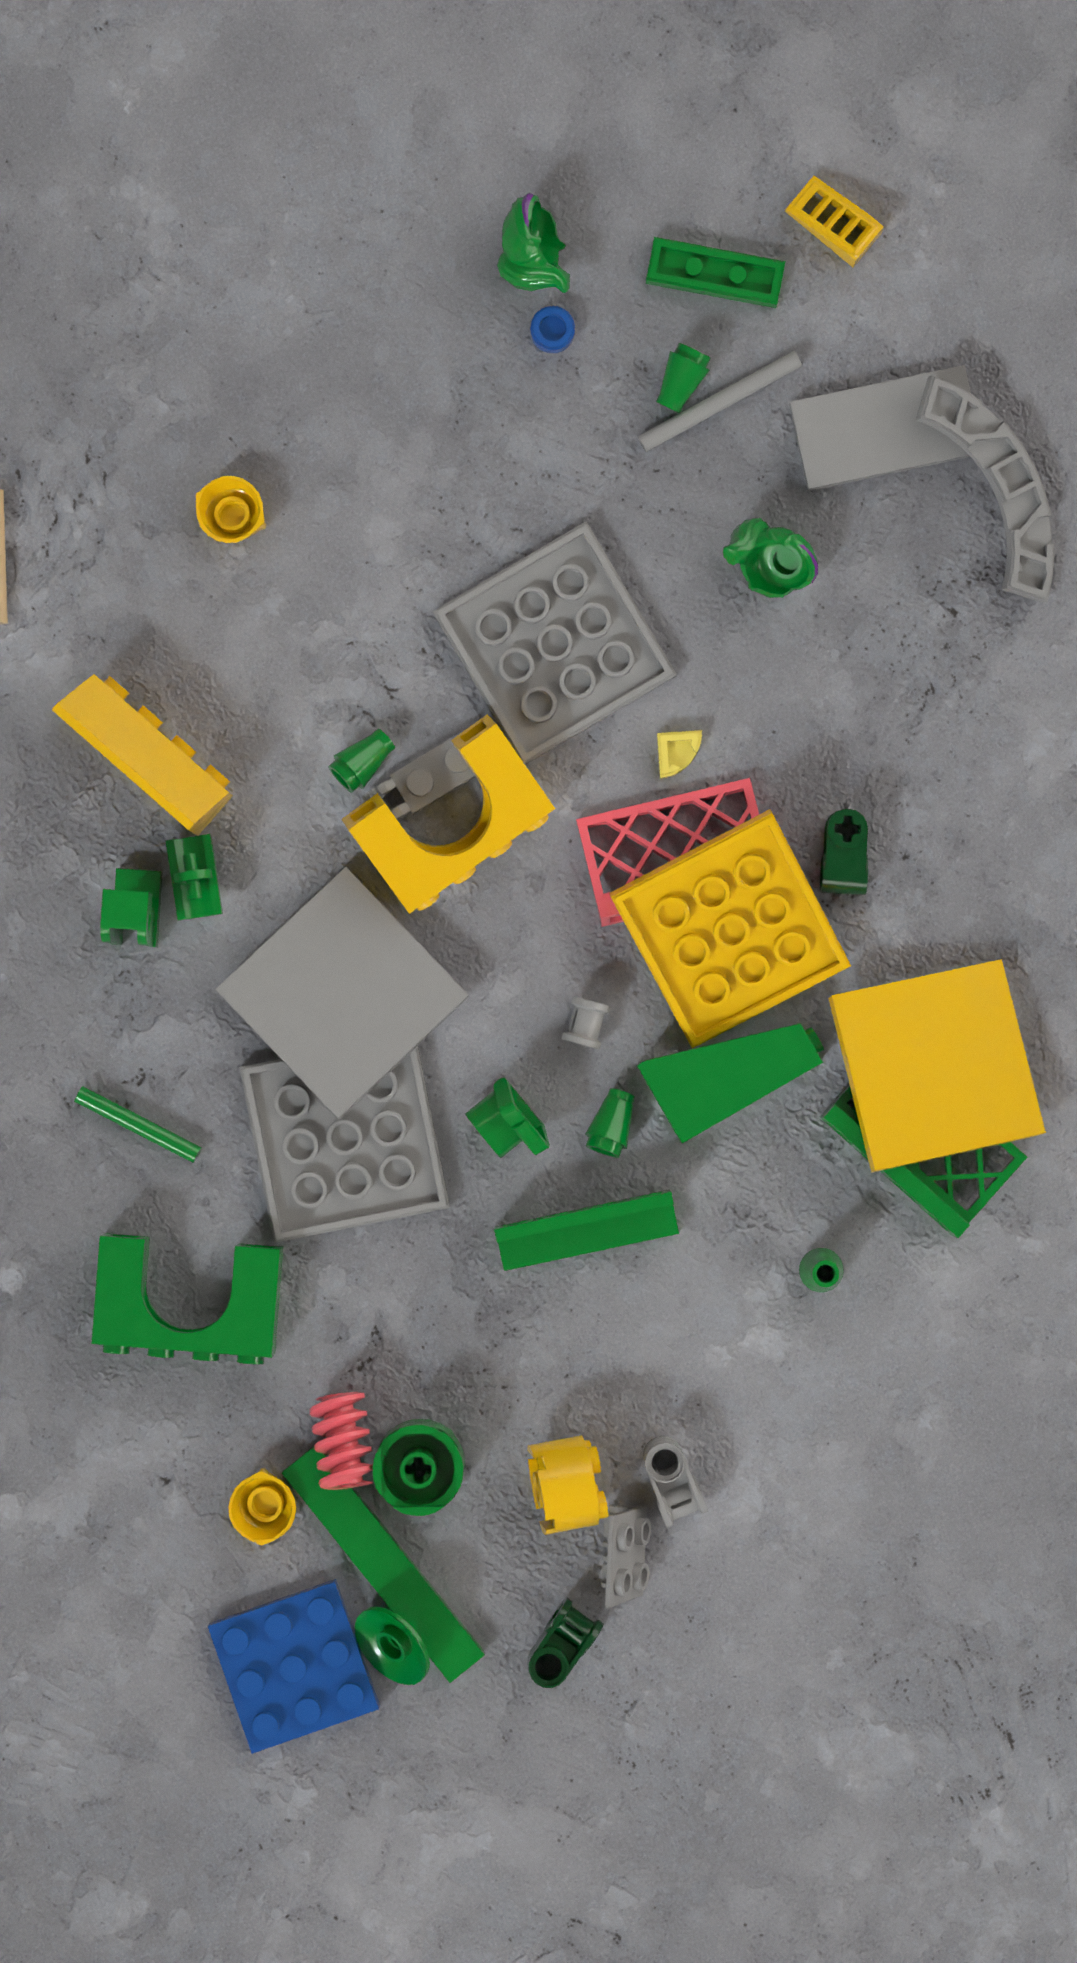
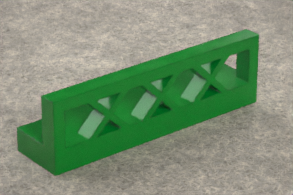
(586, 1230)

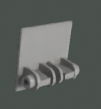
(625, 1571)

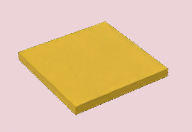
(730, 928)
(936, 1065)

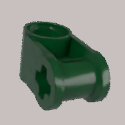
(844, 863)
(563, 1642)

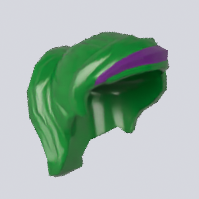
(531, 248)
(771, 558)

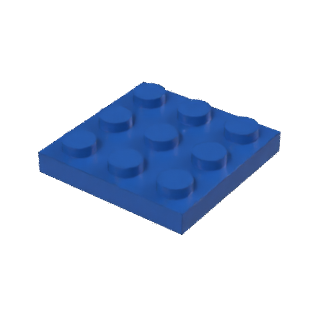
(293, 1666)

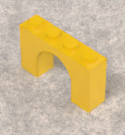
(510, 807)

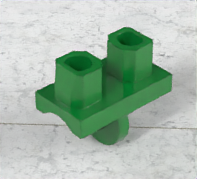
(194, 877)

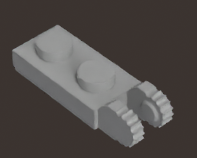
(426, 779)

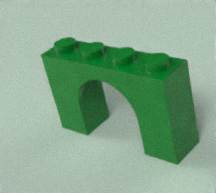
(128, 1319)

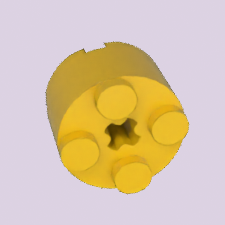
(566, 1484)

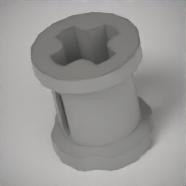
(586, 1022)

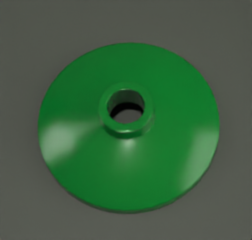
(392, 1646)

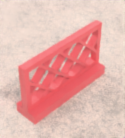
(606, 908)

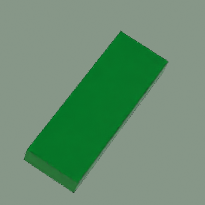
(715, 272)

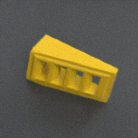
(857, 217)

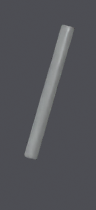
(719, 401)

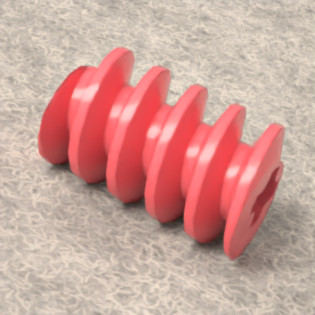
(341, 1441)

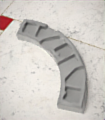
(1010, 476)

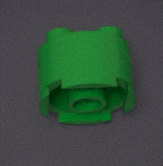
(400, 1484)

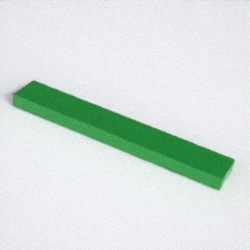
(386, 1567)

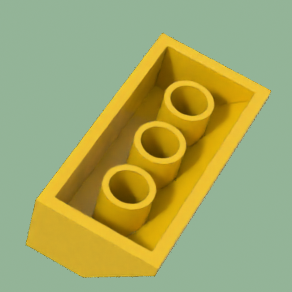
(143, 753)

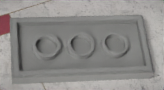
(870, 431)

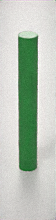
(137, 1124)

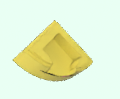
(677, 751)

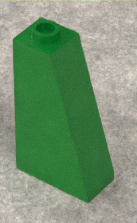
(722, 1078)

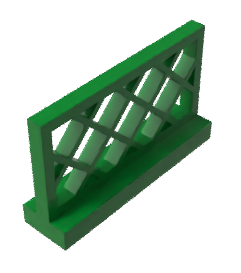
(916, 1183)

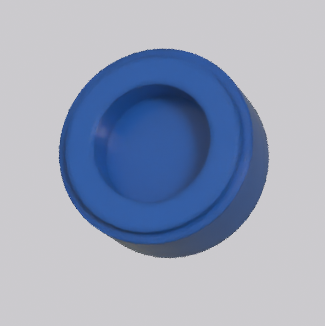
(552, 329)

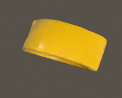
(230, 509)
(262, 1507)

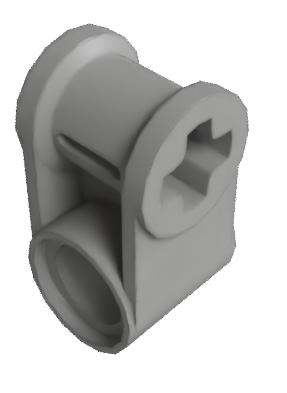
(675, 1487)

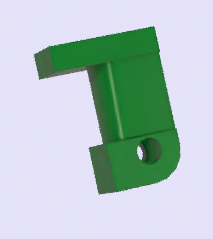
(132, 906)

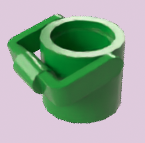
(508, 1120)

